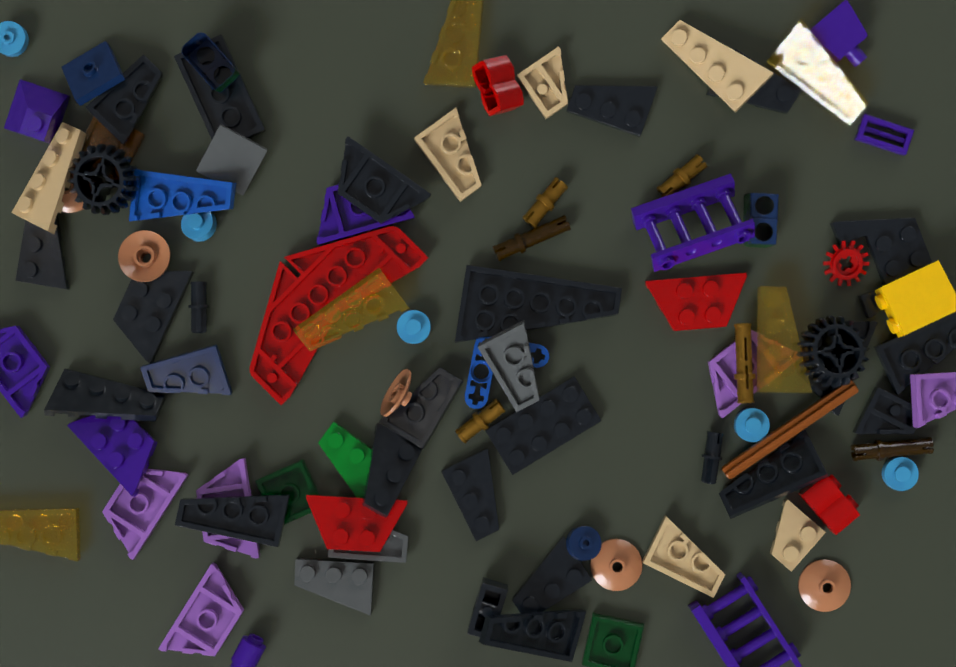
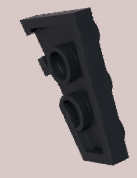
(125, 102)
(474, 493)

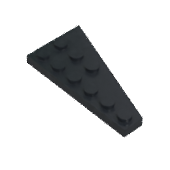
(503, 298)

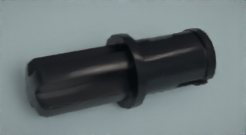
(198, 307)
(712, 457)

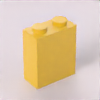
(917, 299)

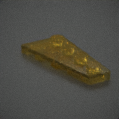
(457, 46)
(816, 72)
(361, 304)
(777, 345)
(42, 530)

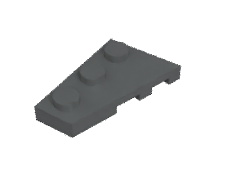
(338, 580)

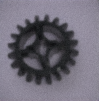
(110, 161)
(854, 349)

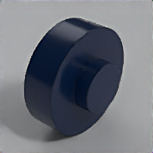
(583, 543)

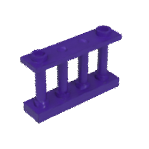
(685, 201)
(719, 635)

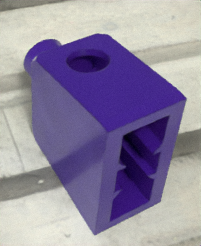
(841, 34)

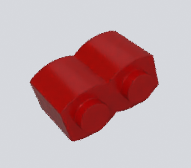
(497, 85)
(830, 504)

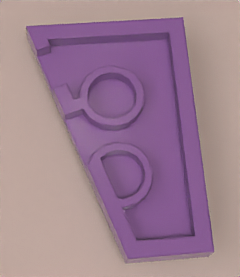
(932, 396)

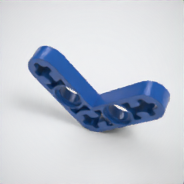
(485, 392)

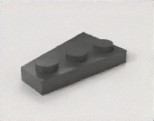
(512, 365)
(393, 551)

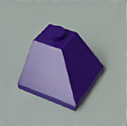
(36, 111)

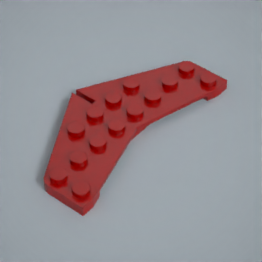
(325, 274)

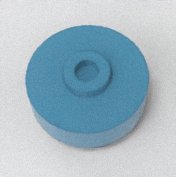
(13, 39)
(199, 226)
(413, 326)
(751, 424)
(900, 473)

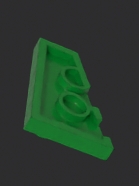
(348, 456)

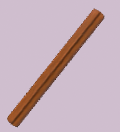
(789, 429)

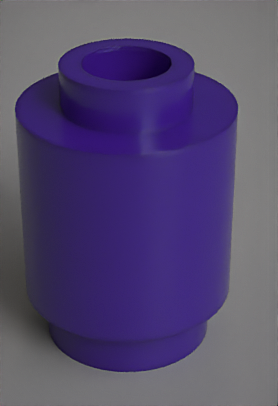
(248, 651)

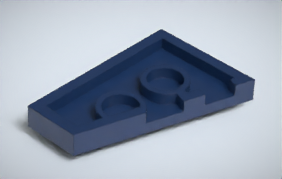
(192, 372)

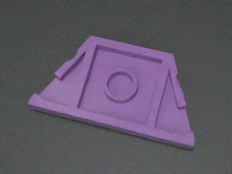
(722, 371)
(230, 483)
(138, 516)
(206, 617)

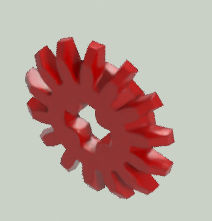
(856, 260)

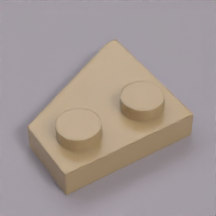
(546, 83)
(794, 536)

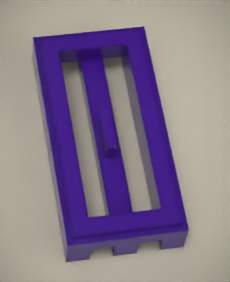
(881, 144)

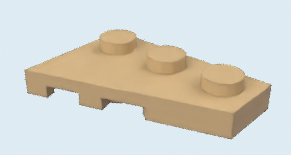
(449, 153)
(682, 560)

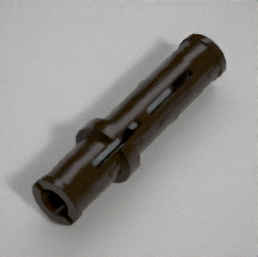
(521, 242)
(881, 450)

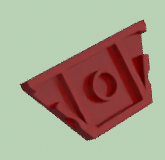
(697, 300)
(350, 525)

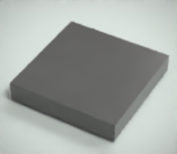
(231, 158)

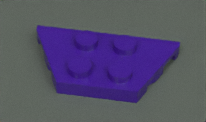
(343, 219)
(20, 369)
(119, 445)

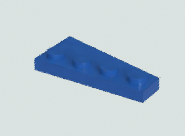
(177, 195)

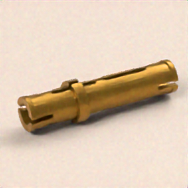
(744, 363)

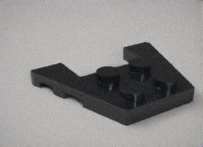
(894, 246)

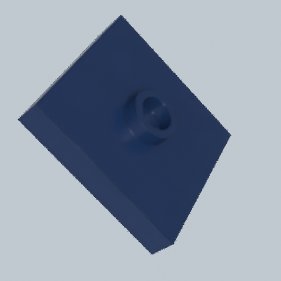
(93, 73)

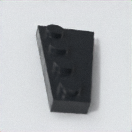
(917, 351)
(782, 473)
(240, 517)
(536, 633)

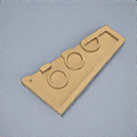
(718, 66)
(46, 187)

